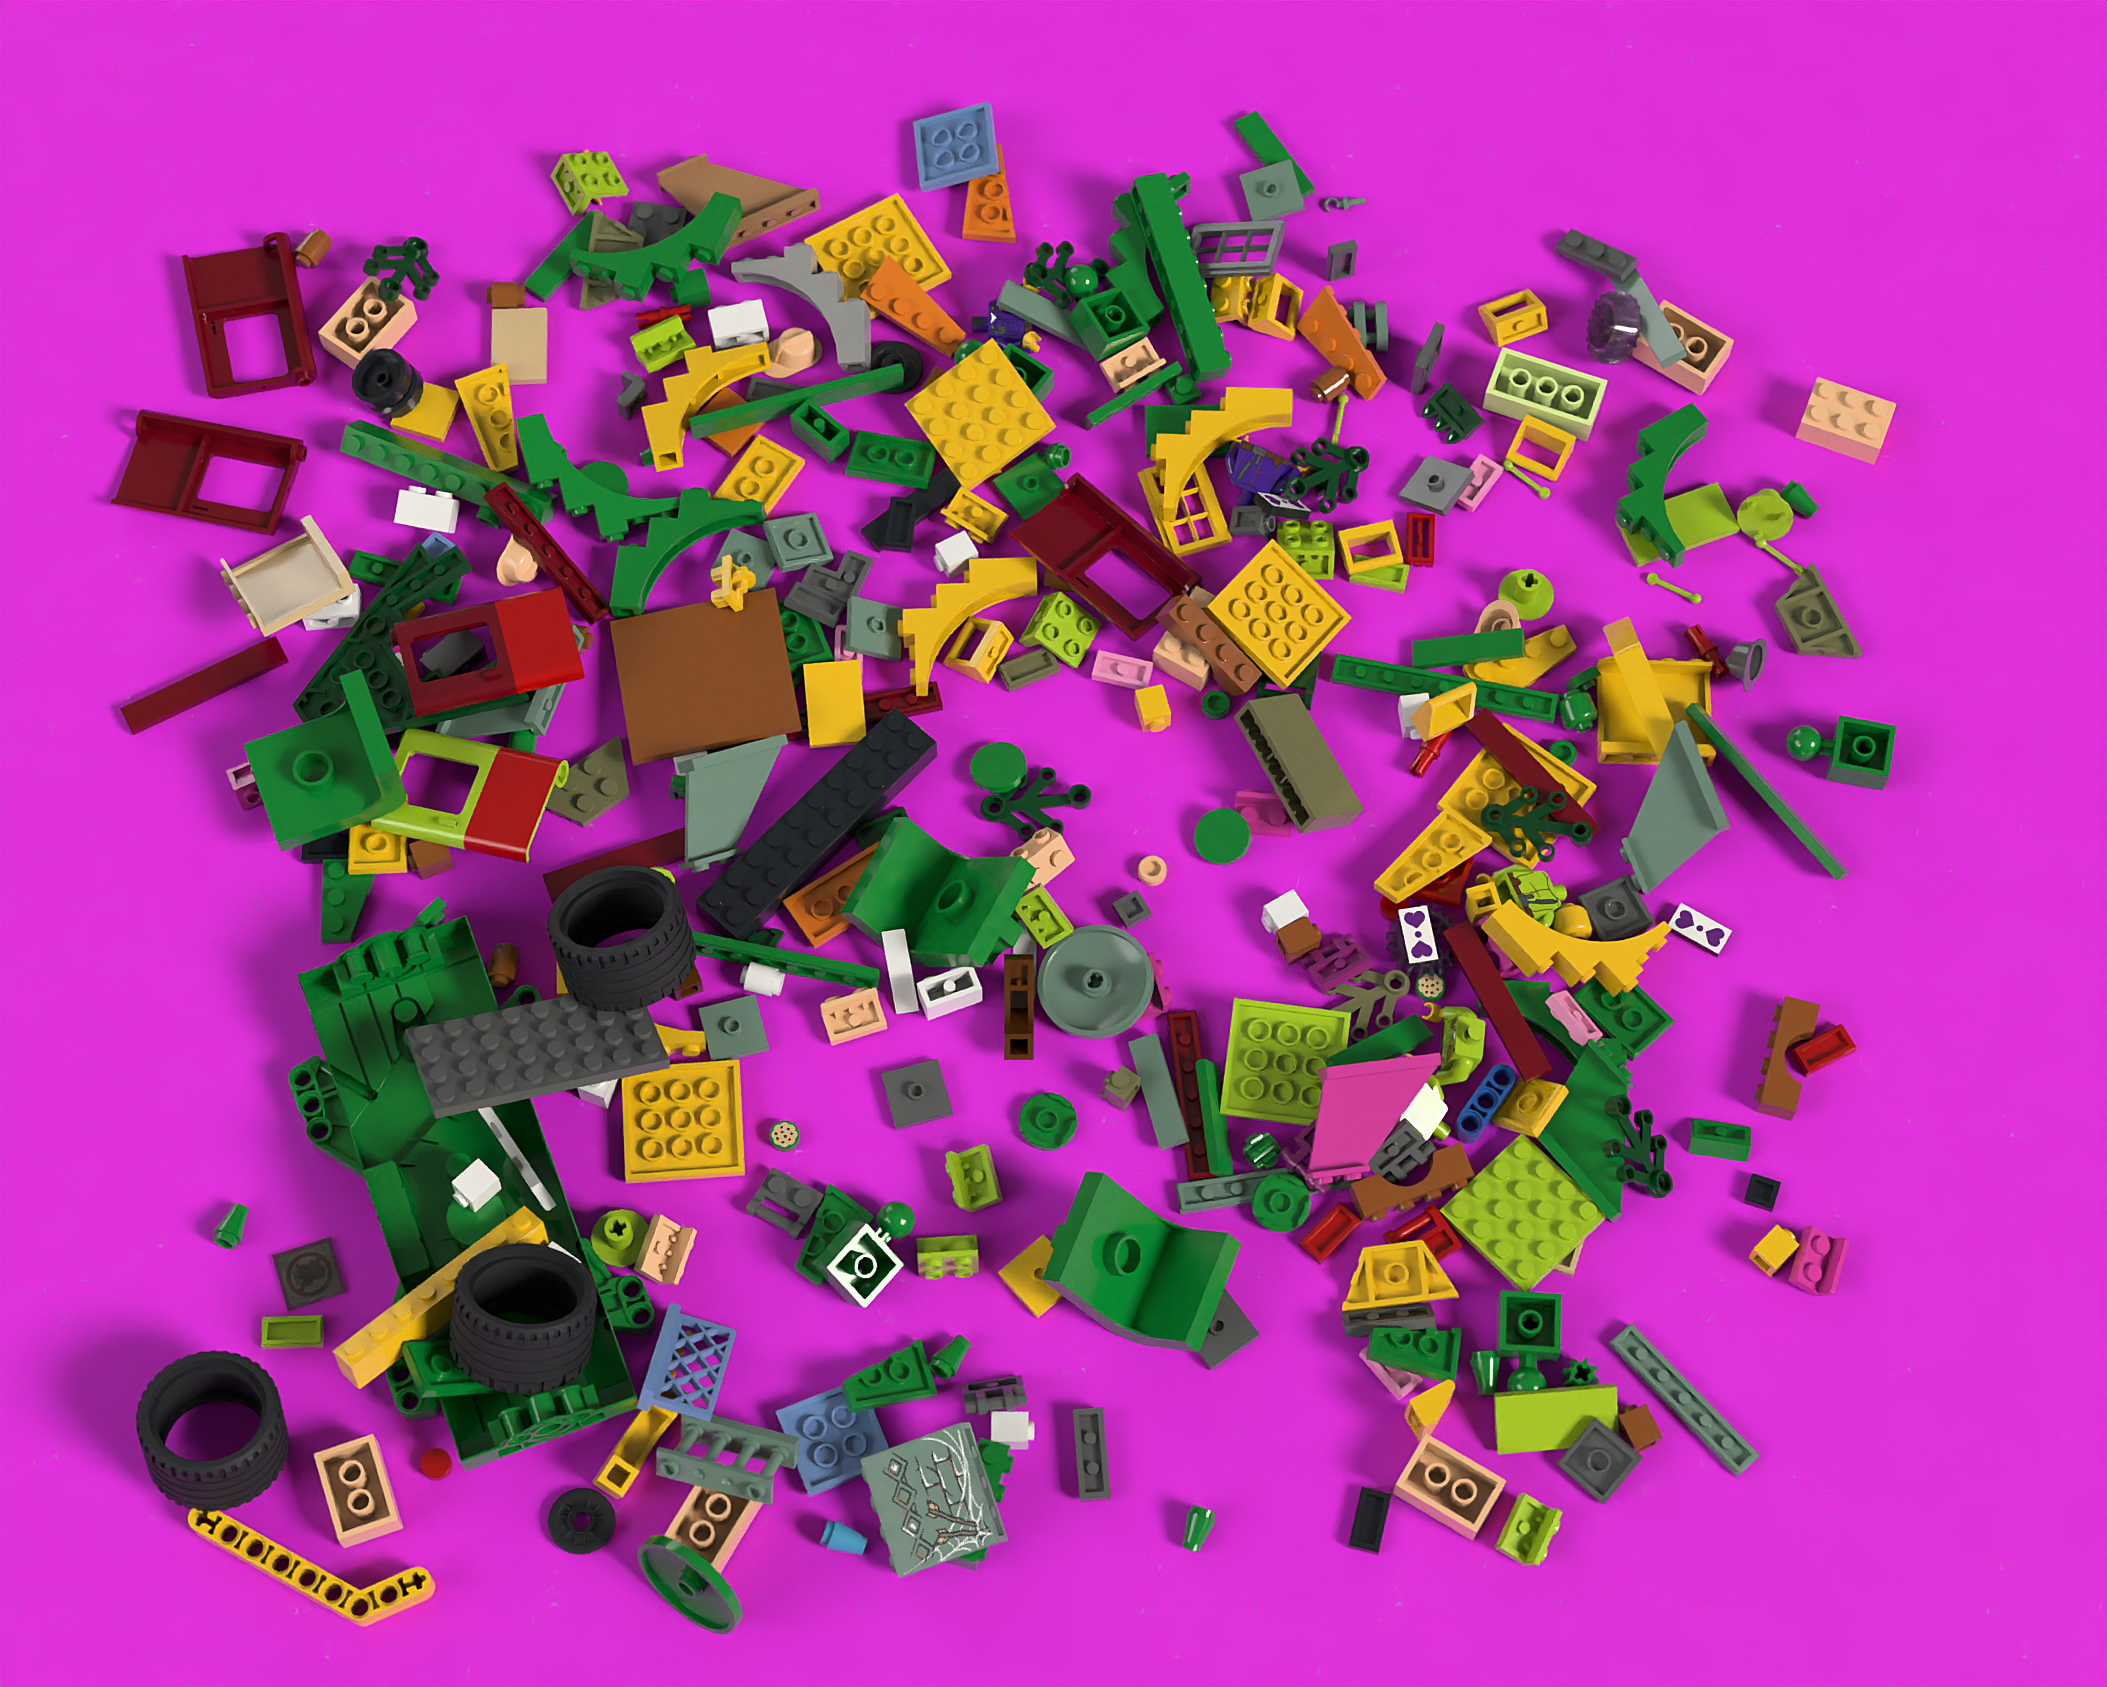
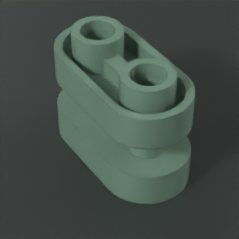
(1358, 314)

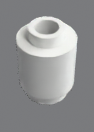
(762, 979)

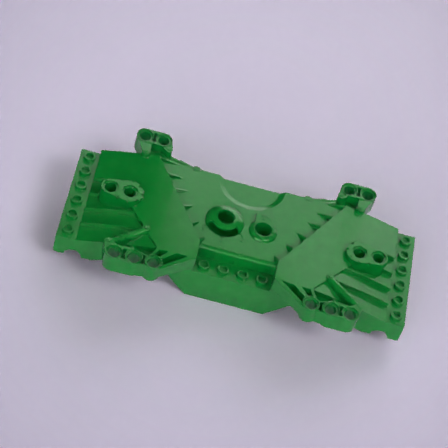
(390, 1139)

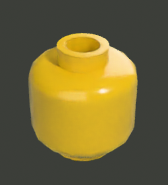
(1572, 921)

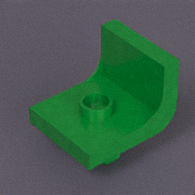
(327, 770)
(947, 903)
(1138, 1269)

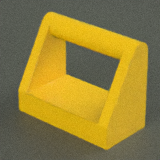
(1265, 306)
(1515, 324)
(1547, 437)
(1364, 535)
(988, 653)
(1445, 711)
(1427, 1408)

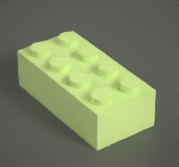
(1545, 392)

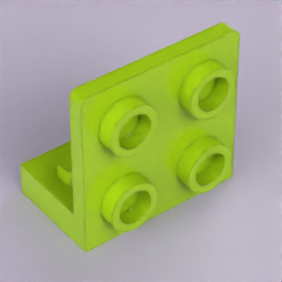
(587, 177)
(1309, 546)
(1061, 628)
(1042, 916)
(947, 1256)

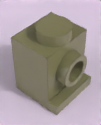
(1121, 1087)

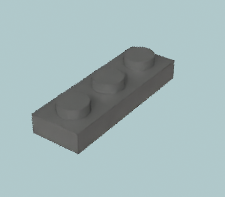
(1596, 255)
(1411, 1316)
(1091, 1454)

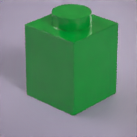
(692, 290)

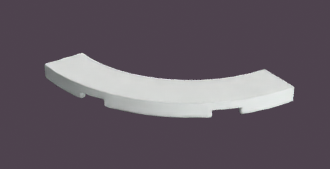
(518, 1158)

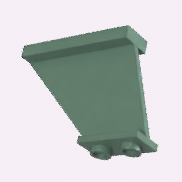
(532, 715)
(722, 797)
(1676, 814)

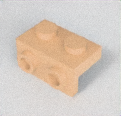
(1132, 365)
(1047, 854)
(853, 1015)
(665, 1251)

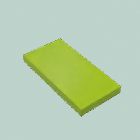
(1695, 518)
(1551, 1416)

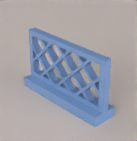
(662, 1363)

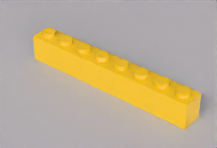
(426, 1306)

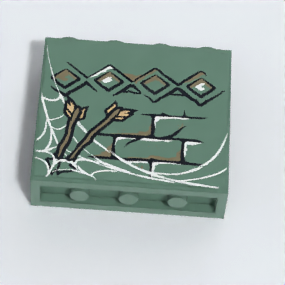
(933, 1499)

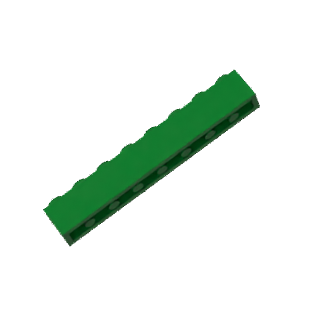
(1180, 277)
(438, 468)

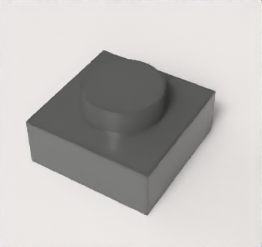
(1131, 909)

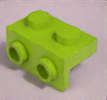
(662, 344)
(973, 1178)
(1528, 1531)

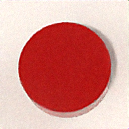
(1390, 909)
(436, 1464)

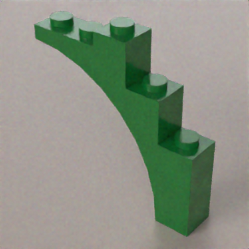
(1129, 251)
(669, 259)
(1659, 450)
(612, 510)
(667, 538)
(1531, 999)

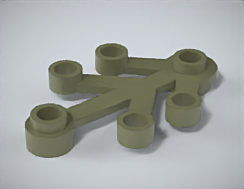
(1365, 999)

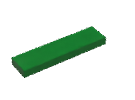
(1269, 148)
(556, 266)
(1132, 396)
(378, 571)
(1468, 649)
(1385, 1044)
(1214, 1123)

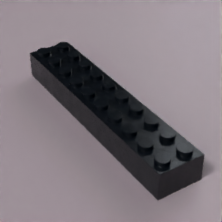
(816, 827)

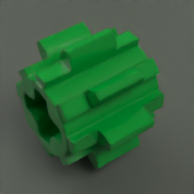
(1261, 1151)
(1581, 1368)

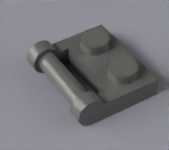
(788, 1195)

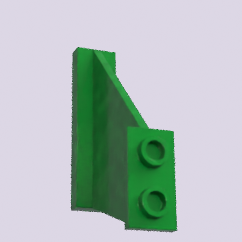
(1582, 1127)

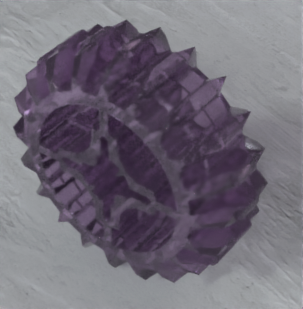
(1613, 328)
(1445, 960)

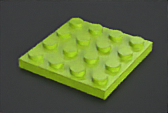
(1277, 1060)
(1523, 1214)

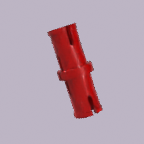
(664, 313)
(1706, 651)
(1428, 752)

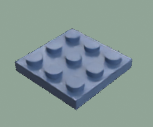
(956, 147)
(831, 1439)

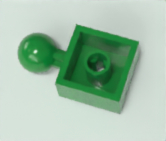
(1103, 320)
(1034, 373)
(1857, 753)
(858, 1257)
(1528, 1346)

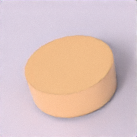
(1152, 870)

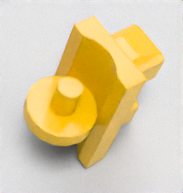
(734, 583)

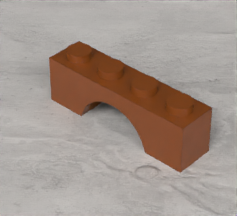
(1229, 664)
(1780, 1091)
(1376, 1196)

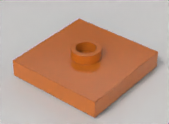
(733, 440)

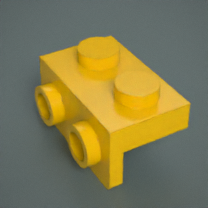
(1232, 298)
(976, 515)

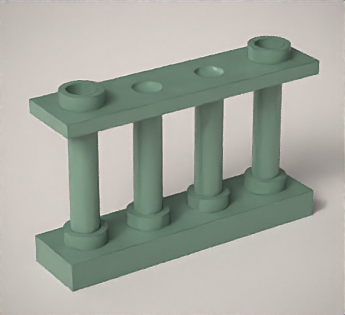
(734, 1437)

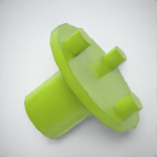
(1765, 515)
(1528, 592)
(619, 1237)

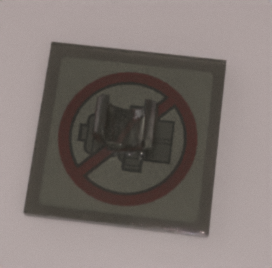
(309, 1274)

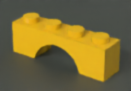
(633, 1447)

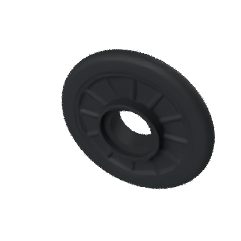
(899, 353)
(581, 1540)

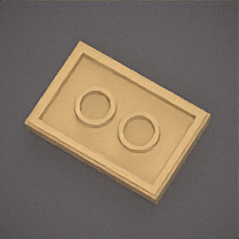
(521, 342)

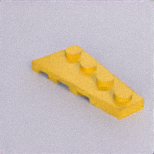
(490, 412)
(1541, 656)
(1433, 853)

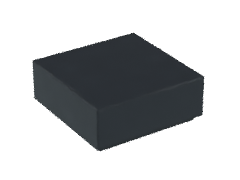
(1761, 1192)

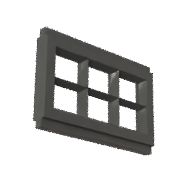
(1238, 229)

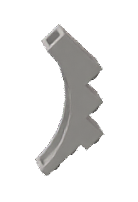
(825, 291)

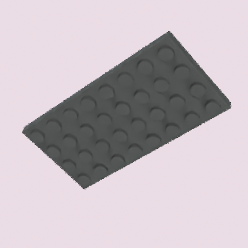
(531, 1053)

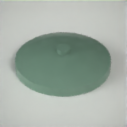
(1095, 982)

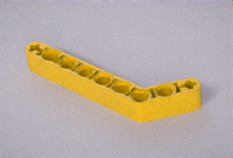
(1640, 683)
(324, 1581)

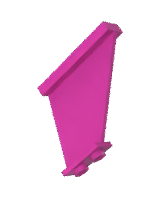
(1360, 1110)

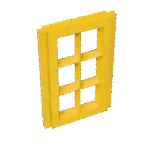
(1210, 504)

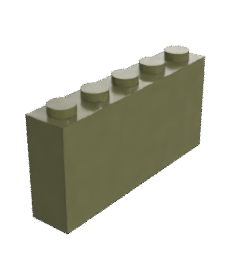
(1298, 763)

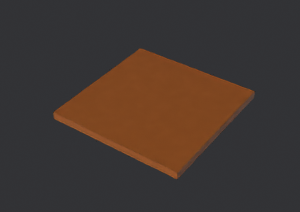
(704, 677)

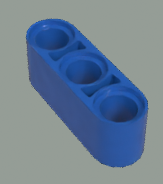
(1488, 1091)

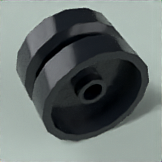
(387, 383)

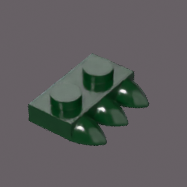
(1453, 412)

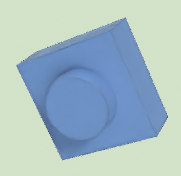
(437, 545)

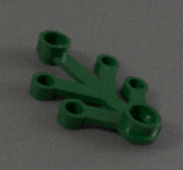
(413, 250)
(1040, 276)
(1328, 471)
(1031, 804)
(1532, 822)
(1655, 1178)

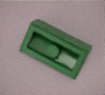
(1720, 1140)

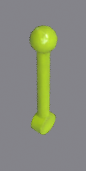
(1342, 399)
(1544, 492)
(1798, 569)
(1652, 579)

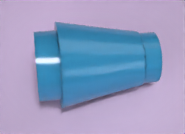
(842, 1538)

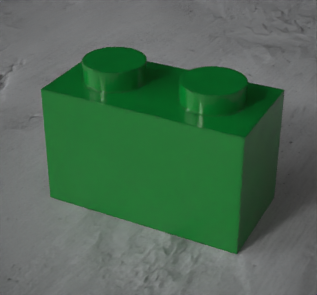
(819, 430)

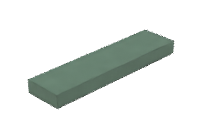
(1039, 312)
(1158, 1091)

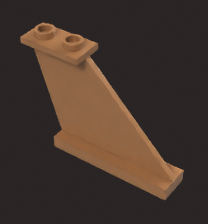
(763, 201)

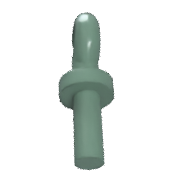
(1344, 203)

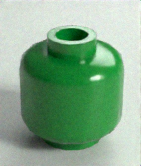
(1577, 711)

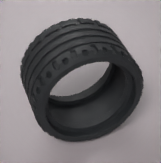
(629, 973)
(522, 1355)
(203, 1380)

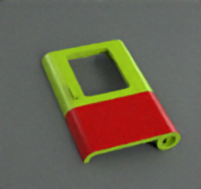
(501, 805)

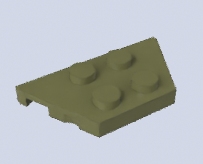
(606, 237)
(1814, 619)
(592, 786)

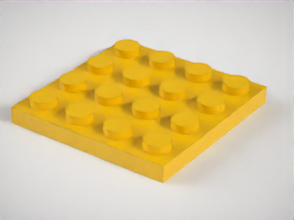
(864, 241)
(980, 415)
(1277, 614)
(1488, 783)
(683, 1123)

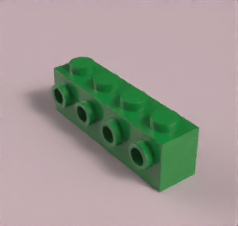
(997, 1463)

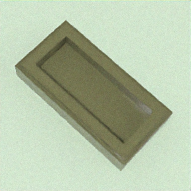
(1028, 669)

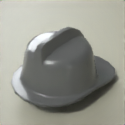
(1747, 661)

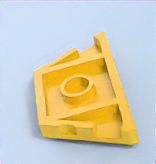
(1397, 1276)

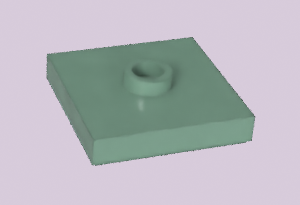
(1272, 192)
(797, 542)
(749, 552)
(873, 629)
(734, 1029)

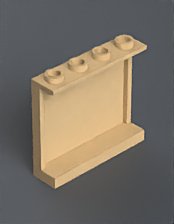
(289, 581)

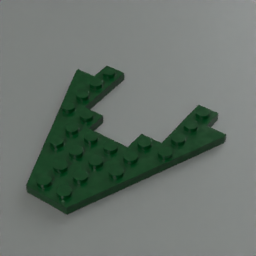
(370, 649)

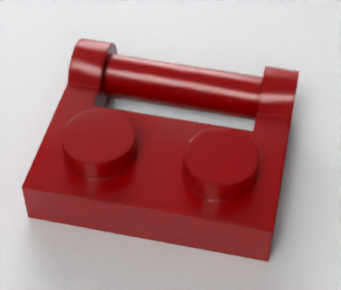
(1439, 1240)

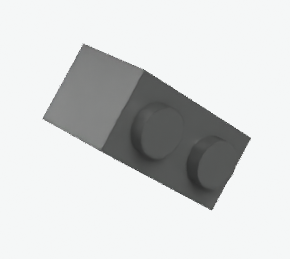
(454, 655)

